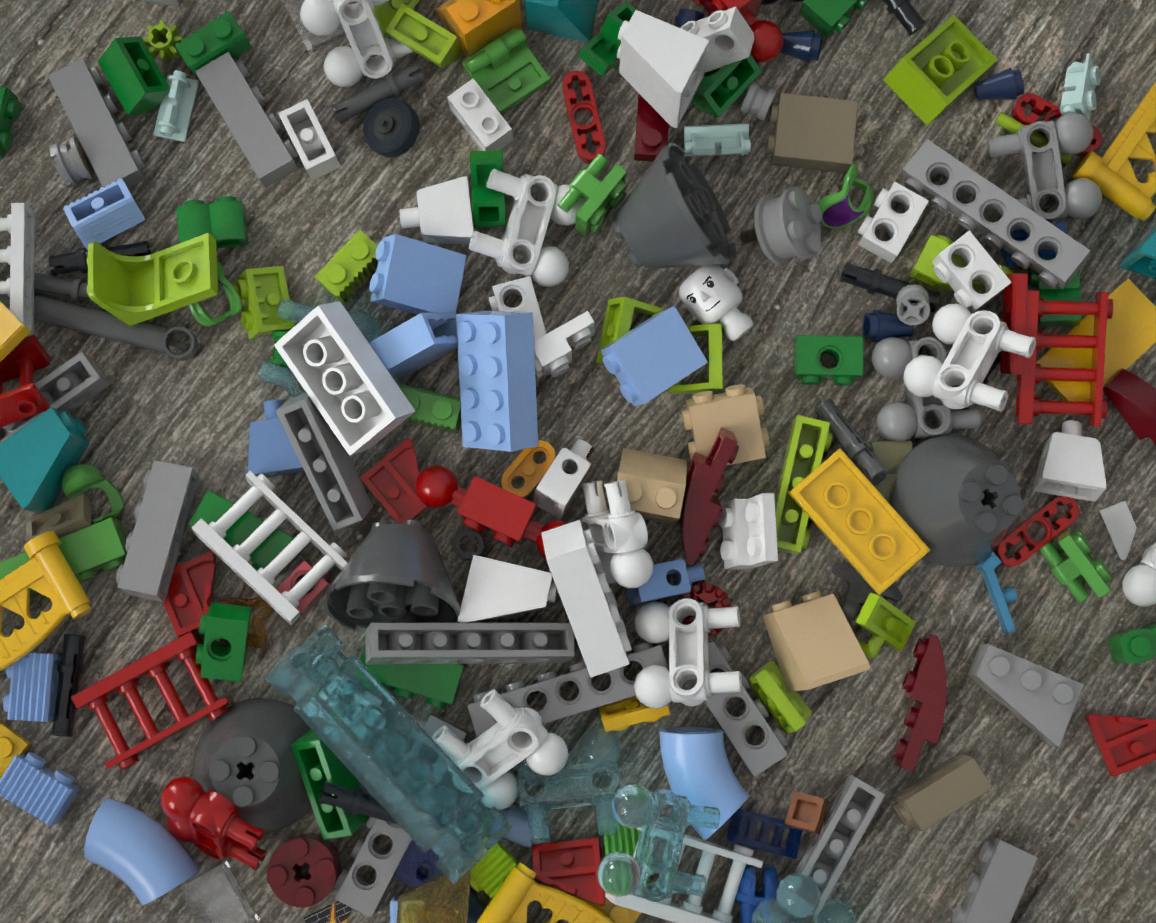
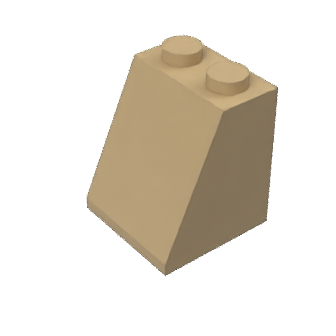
(654, 484)
(813, 642)

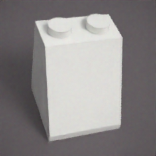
(662, 63)
(504, 590)

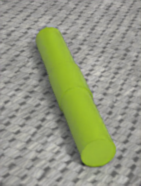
(1037, 139)

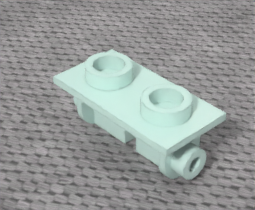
(1083, 80)
(176, 107)
(716, 140)

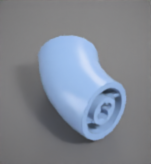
(701, 771)
(137, 850)

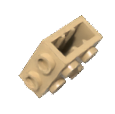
(733, 410)

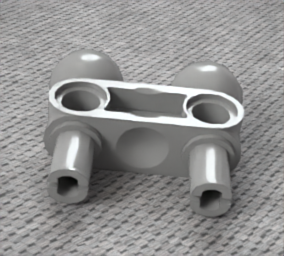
(1043, 168)
(903, 421)

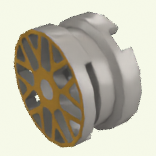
(71, 161)

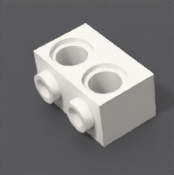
(727, 34)
(480, 117)
(897, 225)
(978, 266)
(523, 288)

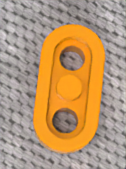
(527, 469)

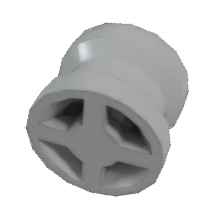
(758, 100)
(910, 312)

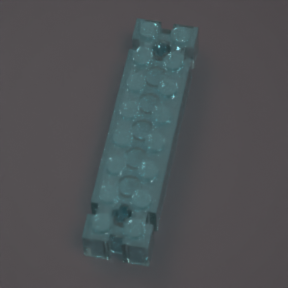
(389, 752)

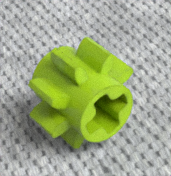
(162, 32)

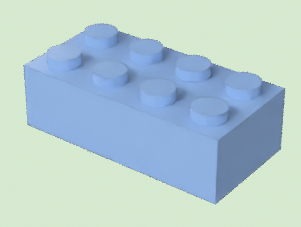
(497, 380)

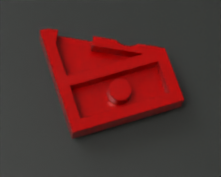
(394, 481)
(190, 593)
(1123, 741)
(570, 868)

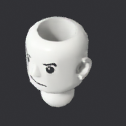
(713, 298)

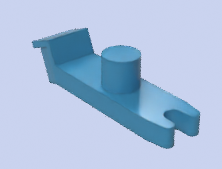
(999, 597)

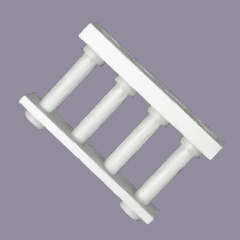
(21, 261)
(238, 556)
(691, 910)

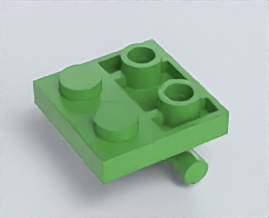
(506, 70)
(598, 195)
(1076, 563)

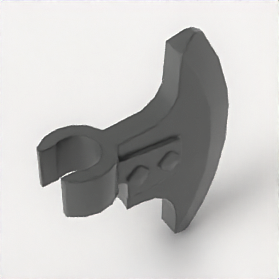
(859, 589)

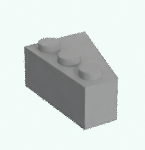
(1029, 691)

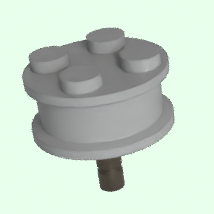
(786, 226)

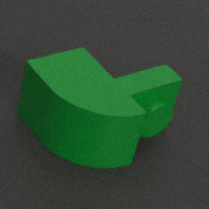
(602, 50)
(487, 204)

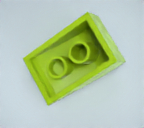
(939, 69)

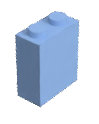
(416, 276)
(417, 342)
(653, 356)

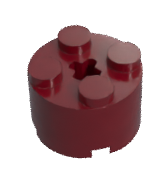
(285, 870)

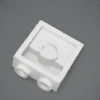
(554, 349)
(749, 532)

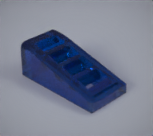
(738, 825)

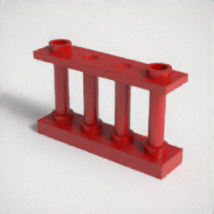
(21, 363)
(1028, 405)
(126, 682)

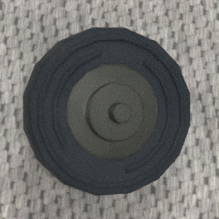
(391, 127)

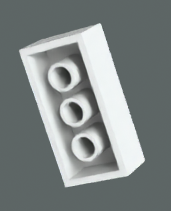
(344, 377)
(587, 597)

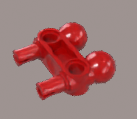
(210, 823)

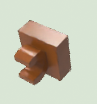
(806, 812)

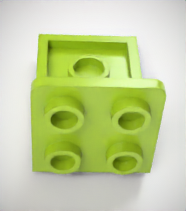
(154, 283)

